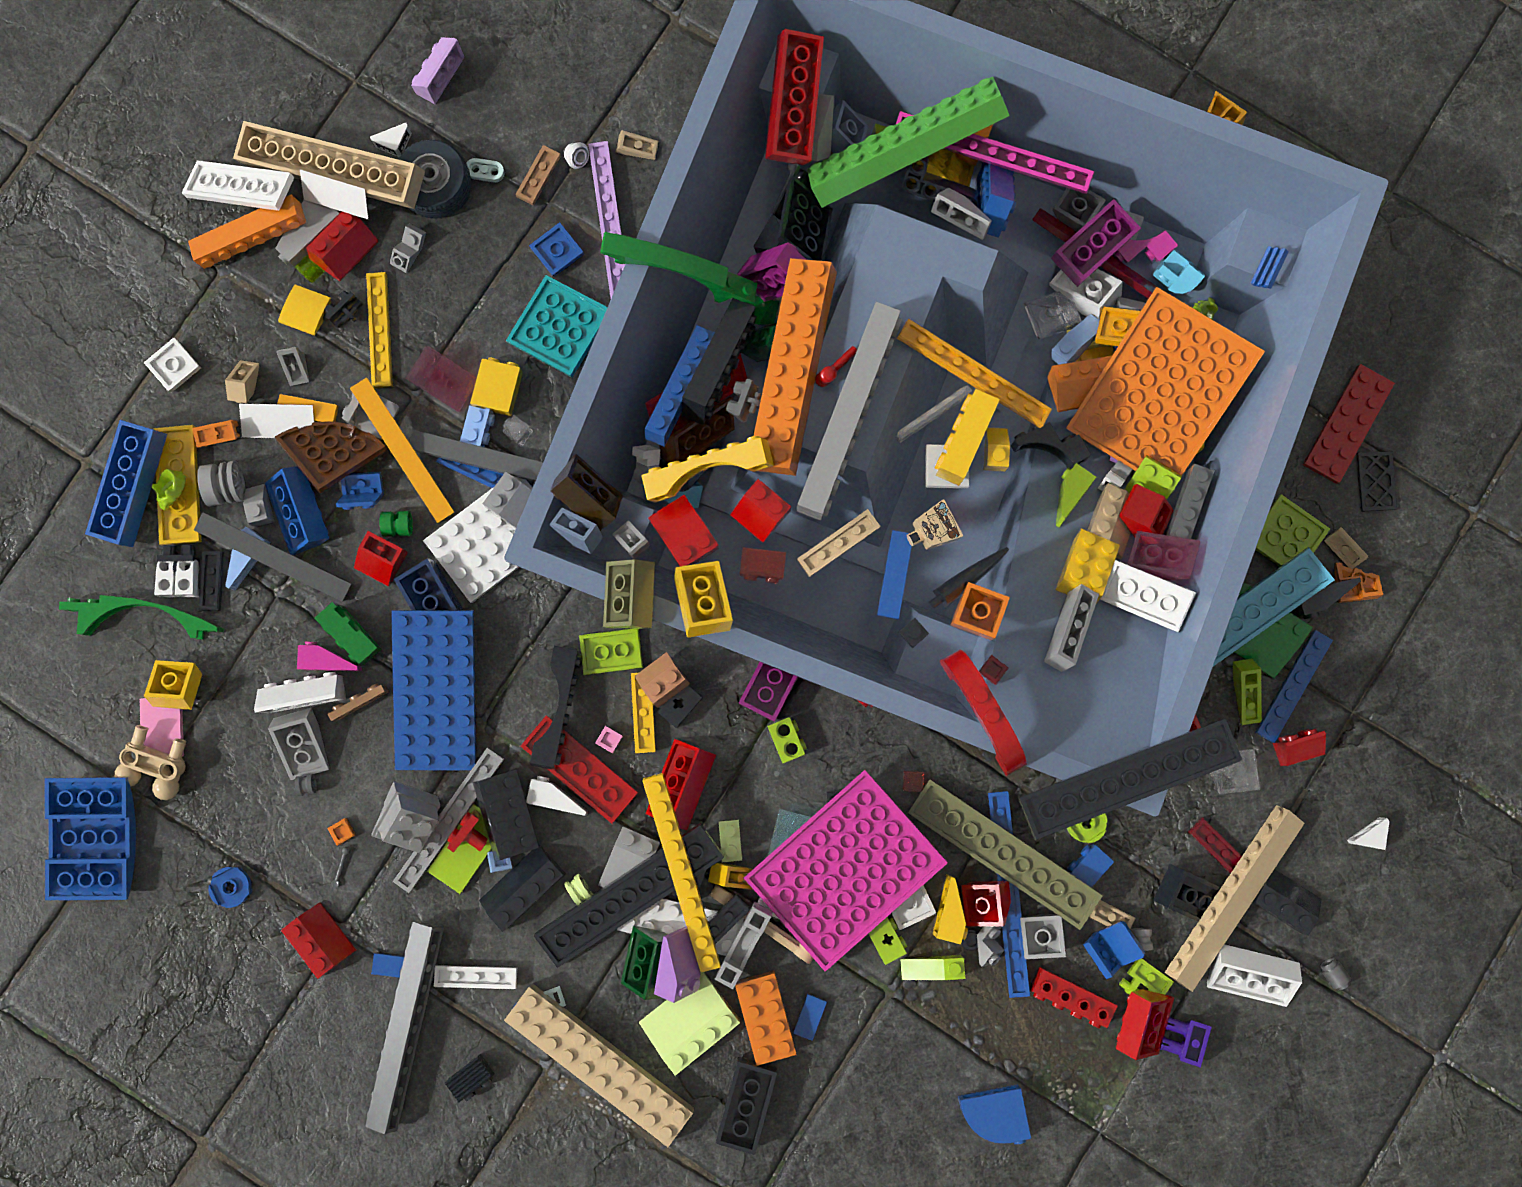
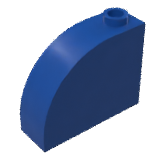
(997, 1114)

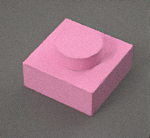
(609, 739)

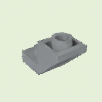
(408, 250)
(988, 947)

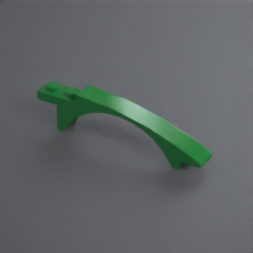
(714, 276)
(95, 612)

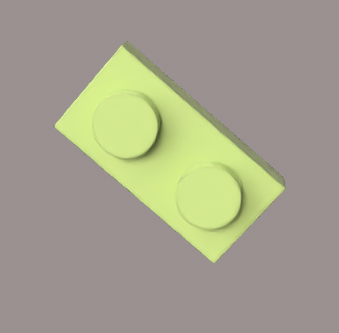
(730, 840)

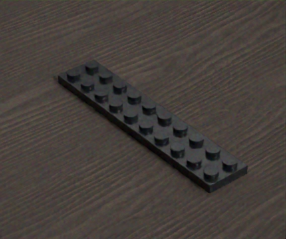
(1130, 779)
(622, 899)

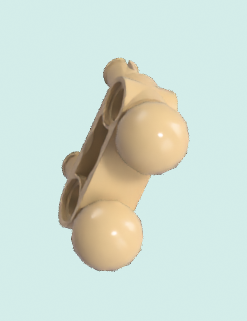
(152, 763)

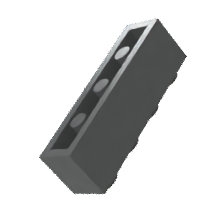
(1190, 502)

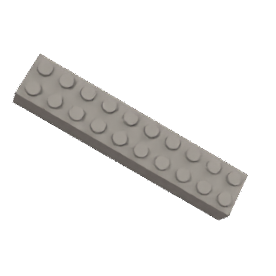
(846, 417)

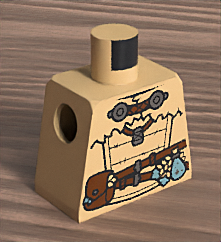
(935, 527)

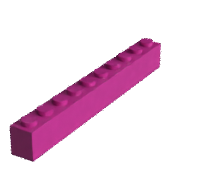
(1021, 161)

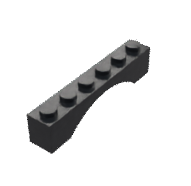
(546, 749)

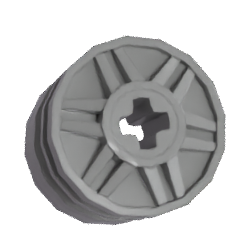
(221, 483)

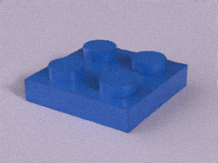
(556, 249)

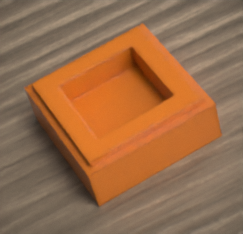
(341, 831)

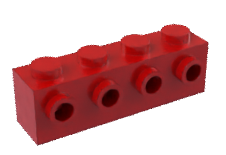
(1073, 997)

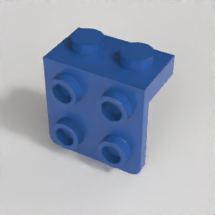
(361, 490)
(1113, 948)

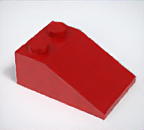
(684, 532)

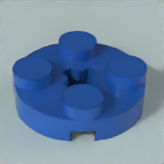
(218, 886)

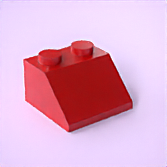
(760, 510)
(986, 902)

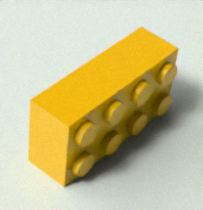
(968, 434)

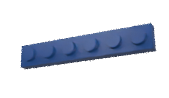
(1293, 686)

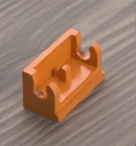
(215, 433)

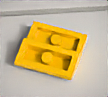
(304, 310)

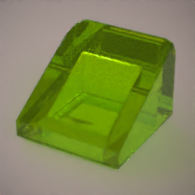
(309, 269)

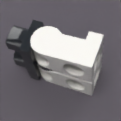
(177, 573)

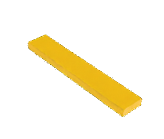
(379, 330)

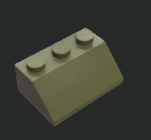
(629, 594)

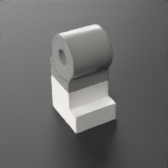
(647, 458)
(1116, 475)

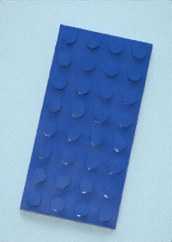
(434, 689)

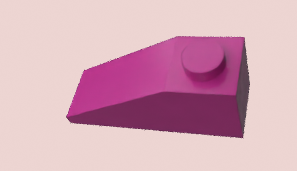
(320, 658)

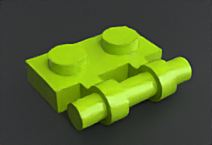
(1148, 976)

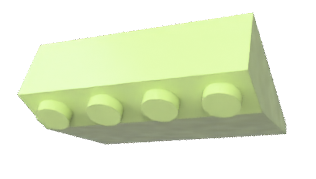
(690, 1025)

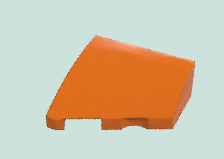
(1367, 589)

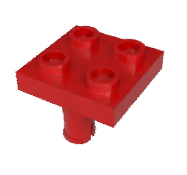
(467, 833)

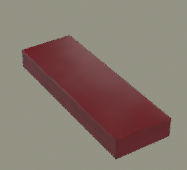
(1215, 844)

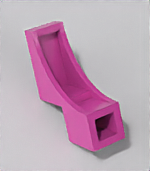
(1156, 248)

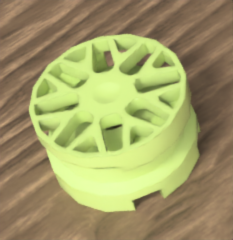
(578, 889)

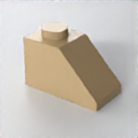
(242, 381)

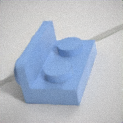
(477, 426)

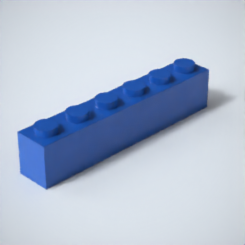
(670, 403)

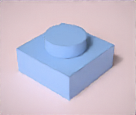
(499, 865)

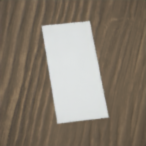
(334, 194)
(273, 419)

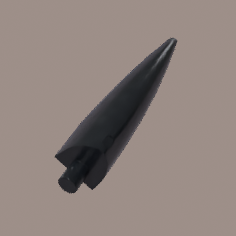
(955, 586)

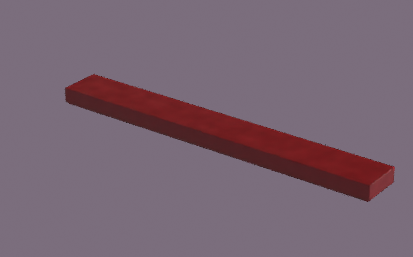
(1112, 265)

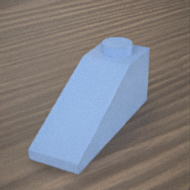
(1076, 341)
(240, 563)

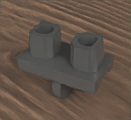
(747, 402)

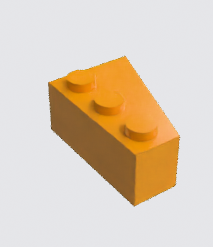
(1226, 109)

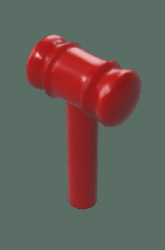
(829, 373)

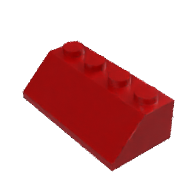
(685, 777)

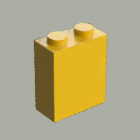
(497, 386)

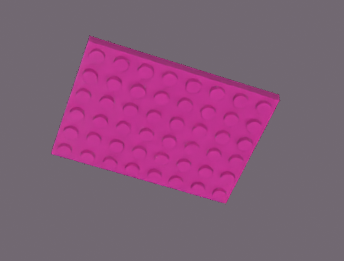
(845, 870)

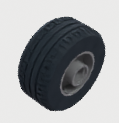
(445, 178)

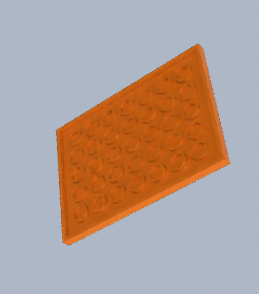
(1165, 386)

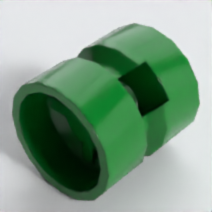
(395, 524)

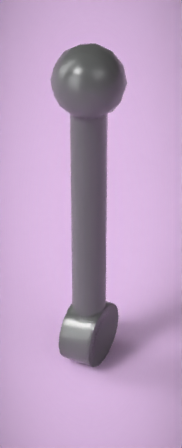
(336, 883)

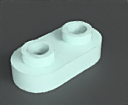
(486, 168)

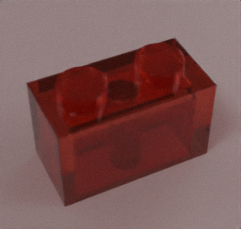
(762, 564)

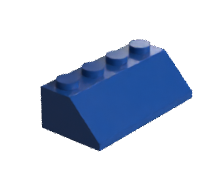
(296, 510)

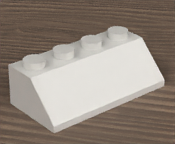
(300, 694)
(1255, 975)

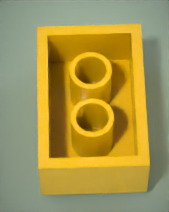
(1088, 563)
(703, 599)

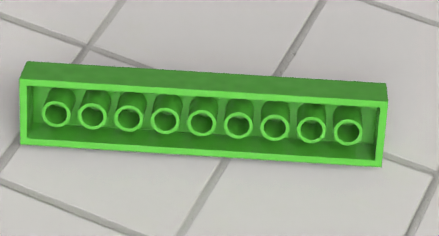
(907, 141)

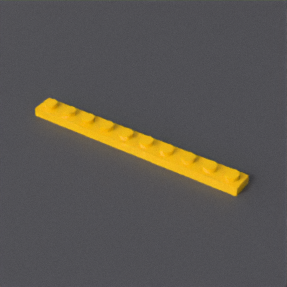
(681, 872)

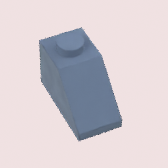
(577, 530)

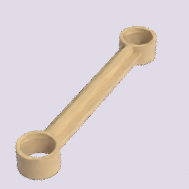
(772, 930)

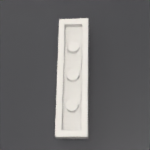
(475, 977)

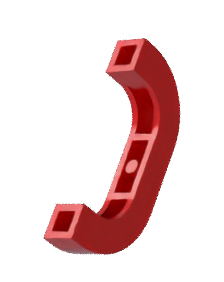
(1002, 736)

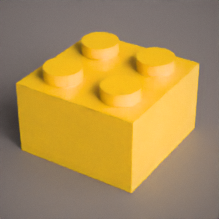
(173, 684)

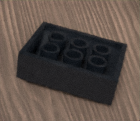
(804, 221)

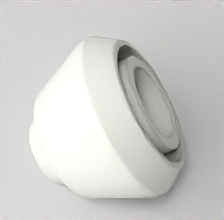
(576, 155)

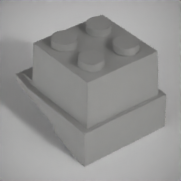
(407, 817)

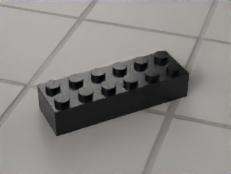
(718, 362)

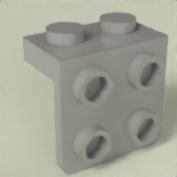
(356, 416)

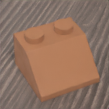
(661, 680)

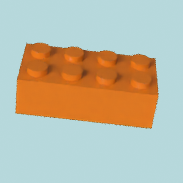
(765, 1018)

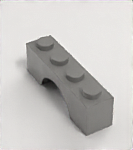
(743, 945)

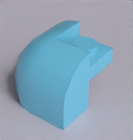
(1178, 273)

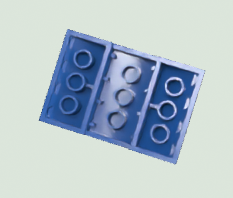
(89, 838)

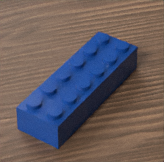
(996, 196)
(126, 484)

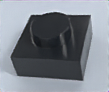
(913, 632)

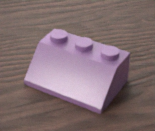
(438, 69)

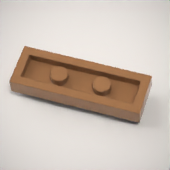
(538, 175)
(357, 702)

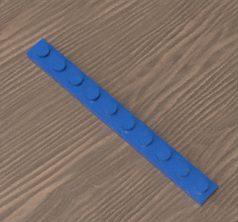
(1012, 932)

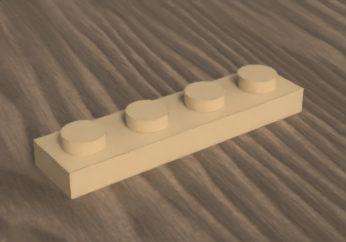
(838, 543)

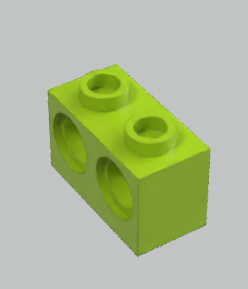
(782, 741)

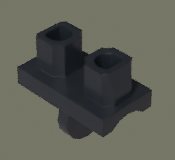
(344, 309)

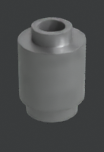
(1335, 974)

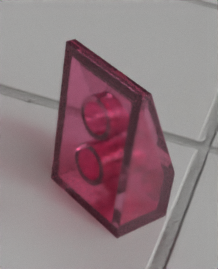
(442, 378)
(1164, 555)

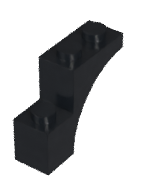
(1068, 450)

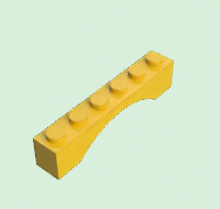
(667, 482)

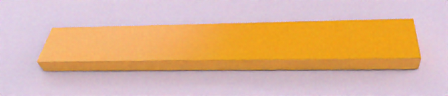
(974, 373)
(402, 450)

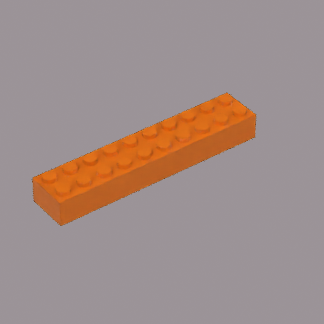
(794, 361)

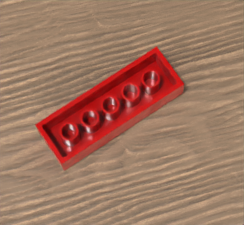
(794, 97)

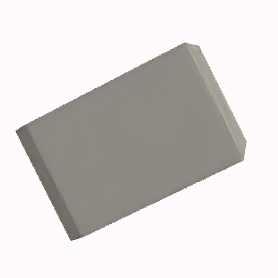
(294, 365)
(631, 539)

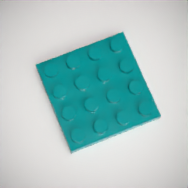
(558, 326)

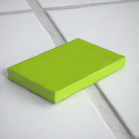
(611, 651)

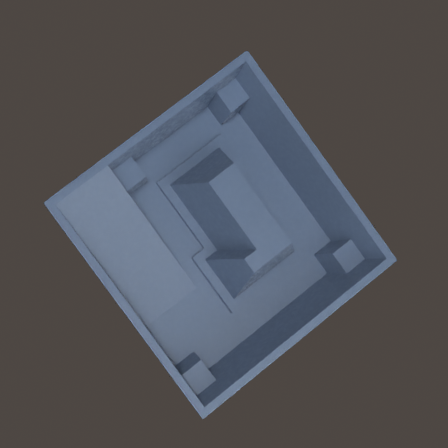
(1184, 170)

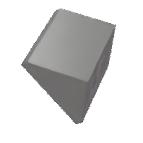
(1043, 936)

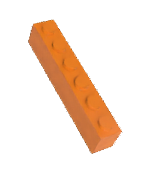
(246, 232)

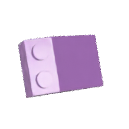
(678, 967)

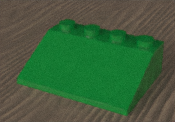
(1275, 644)

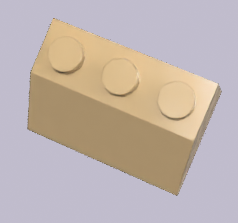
(1106, 518)

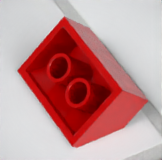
(341, 245)
(318, 940)
(1144, 1024)

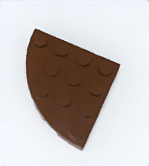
(329, 450)

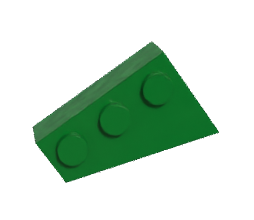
(348, 633)

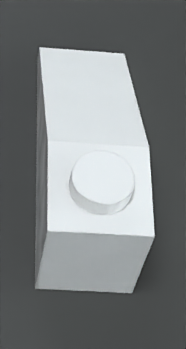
(551, 796)

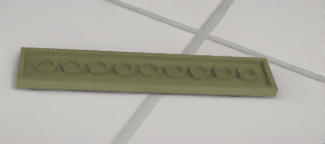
(1005, 854)

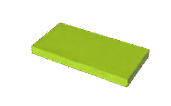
(459, 867)

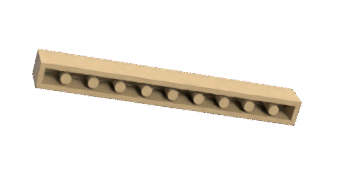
(1234, 897)

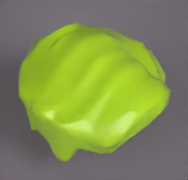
(169, 487)

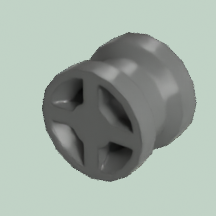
(305, 785)

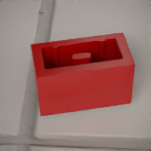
(1146, 511)
(379, 558)
(1300, 747)

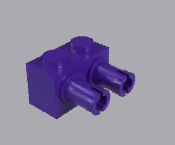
(1195, 1042)

